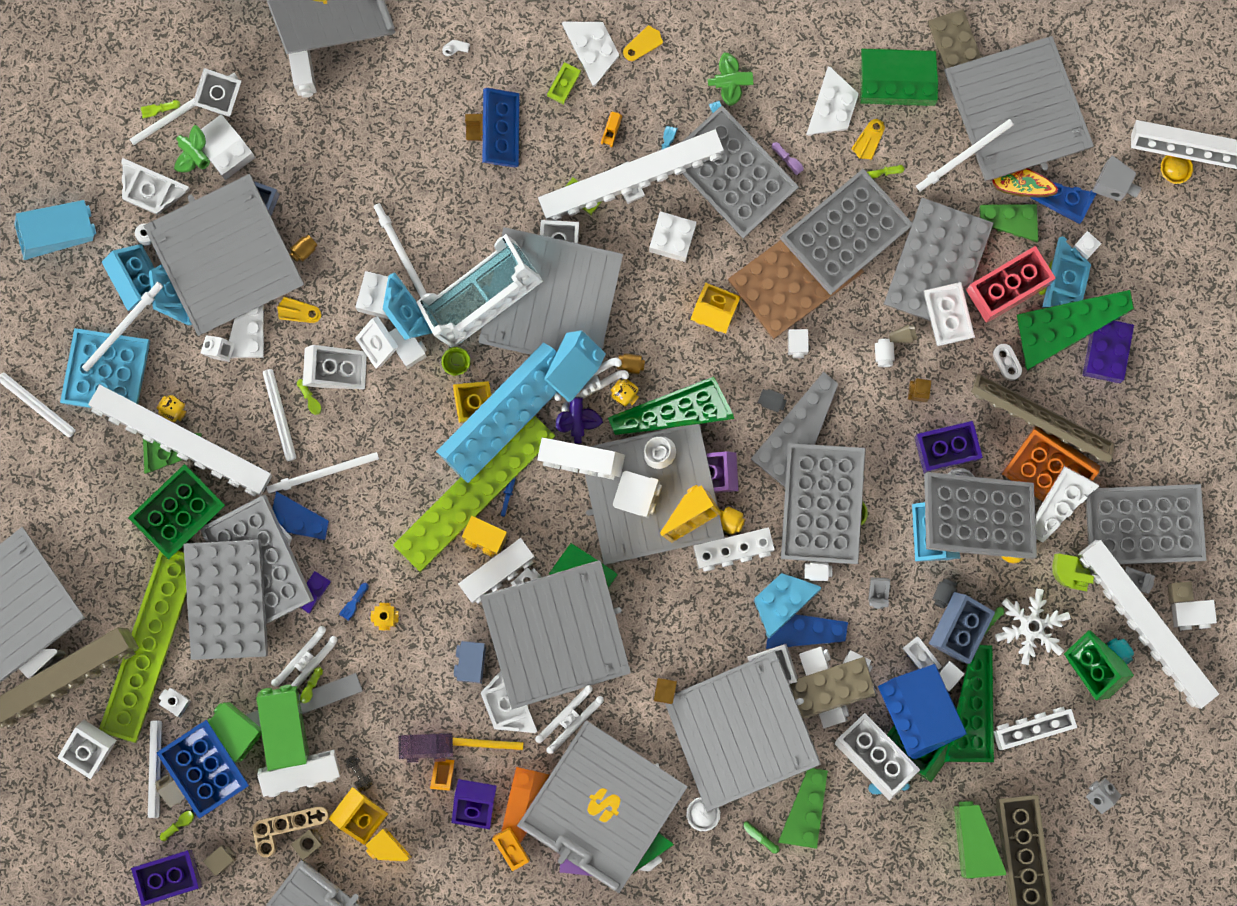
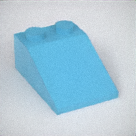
(574, 364)

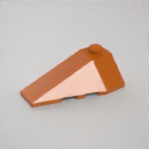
(523, 791)

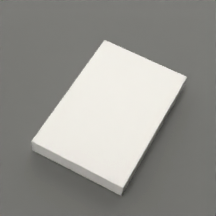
(949, 314)

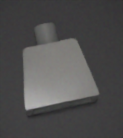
(1116, 180)

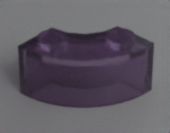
(425, 746)

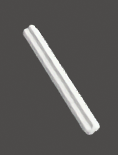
(35, 404)
(279, 415)
(154, 769)

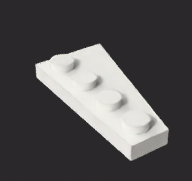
(248, 334)

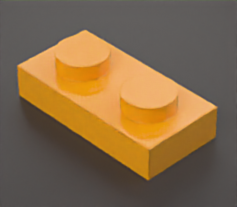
(511, 849)

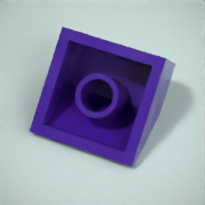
(473, 804)

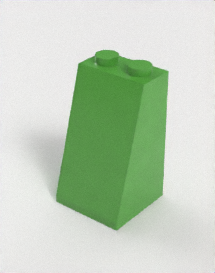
(282, 727)
(975, 844)

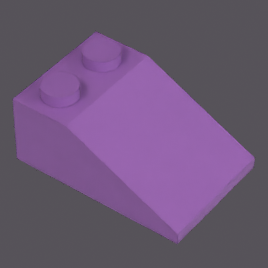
(723, 471)

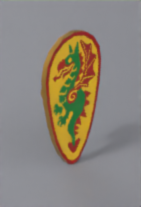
(1026, 184)

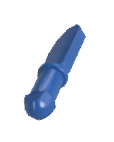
(508, 491)

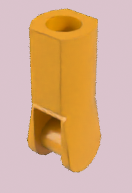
(612, 127)

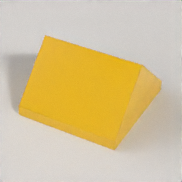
(469, 398)

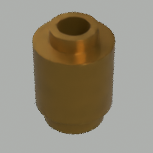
(303, 248)
(631, 363)

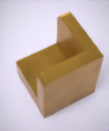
(474, 127)
(665, 691)

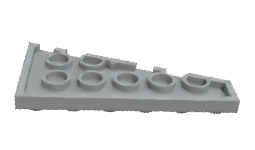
(798, 427)

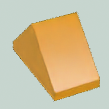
(442, 775)

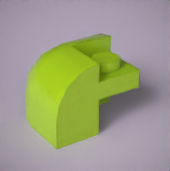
(1070, 572)

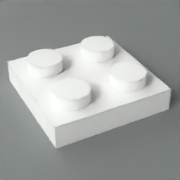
(376, 342)

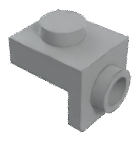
(1142, 580)
(879, 592)

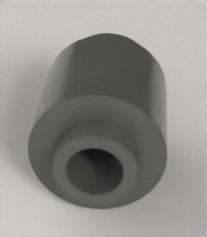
(772, 400)
(944, 593)

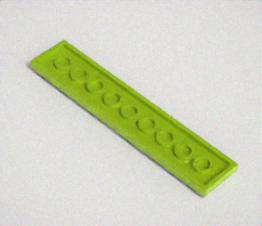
(463, 499)
(153, 635)

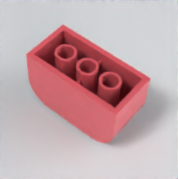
(1010, 284)

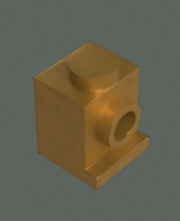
(919, 390)

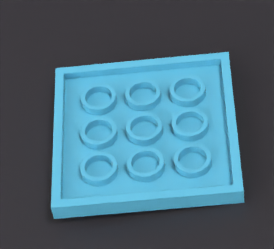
(118, 369)

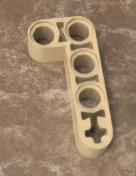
(292, 825)

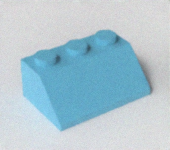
(129, 273)
(919, 530)

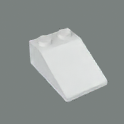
(225, 147)
(334, 367)

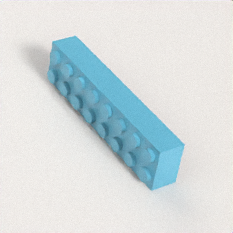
(500, 416)

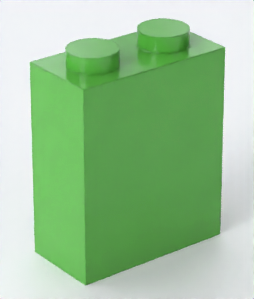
(234, 730)

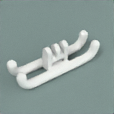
(595, 384)
(305, 661)
(569, 719)

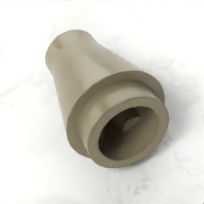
(903, 335)

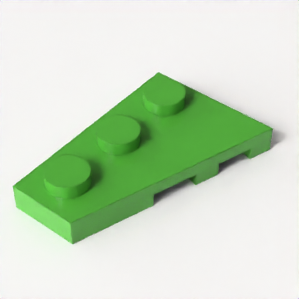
(1013, 219)
(157, 458)

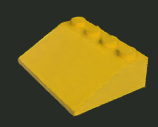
(692, 512)

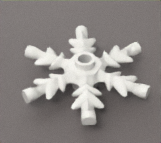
(1038, 632)

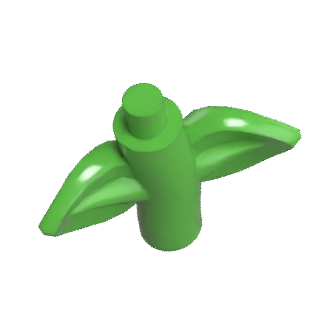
(730, 79)
(192, 151)

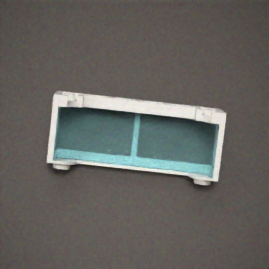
(480, 293)

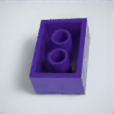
(1109, 352)
(948, 447)
(166, 877)

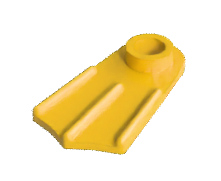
(643, 43)
(868, 140)
(297, 311)

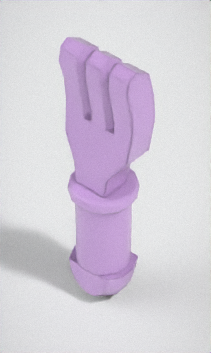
(794, 164)

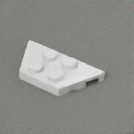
(592, 47)
(833, 105)
(149, 189)
(500, 710)

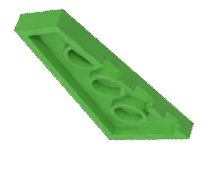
(805, 816)

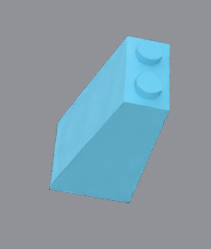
(53, 228)

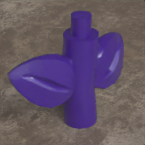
(577, 420)

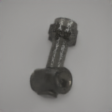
(363, 782)

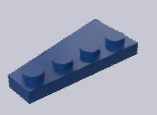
(808, 630)

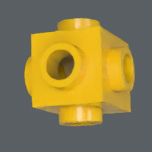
(392, 616)

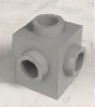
(1103, 795)

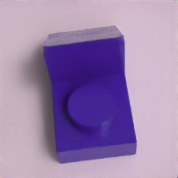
(317, 585)

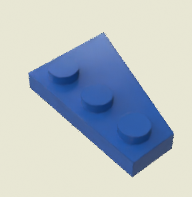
(1069, 202)
(298, 519)

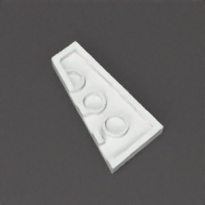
(1062, 500)

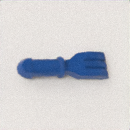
(351, 607)

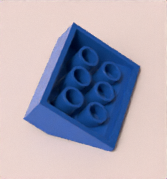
(922, 711)
(202, 769)

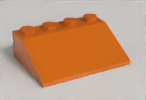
(1043, 459)

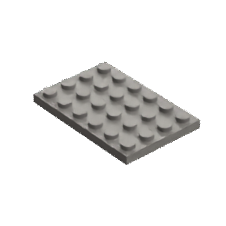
(744, 181)
(846, 231)
(938, 252)
(823, 503)
(980, 515)
(1148, 523)
(283, 581)
(225, 599)

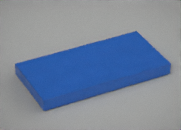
(500, 127)

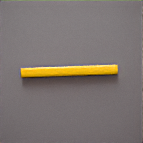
(488, 743)

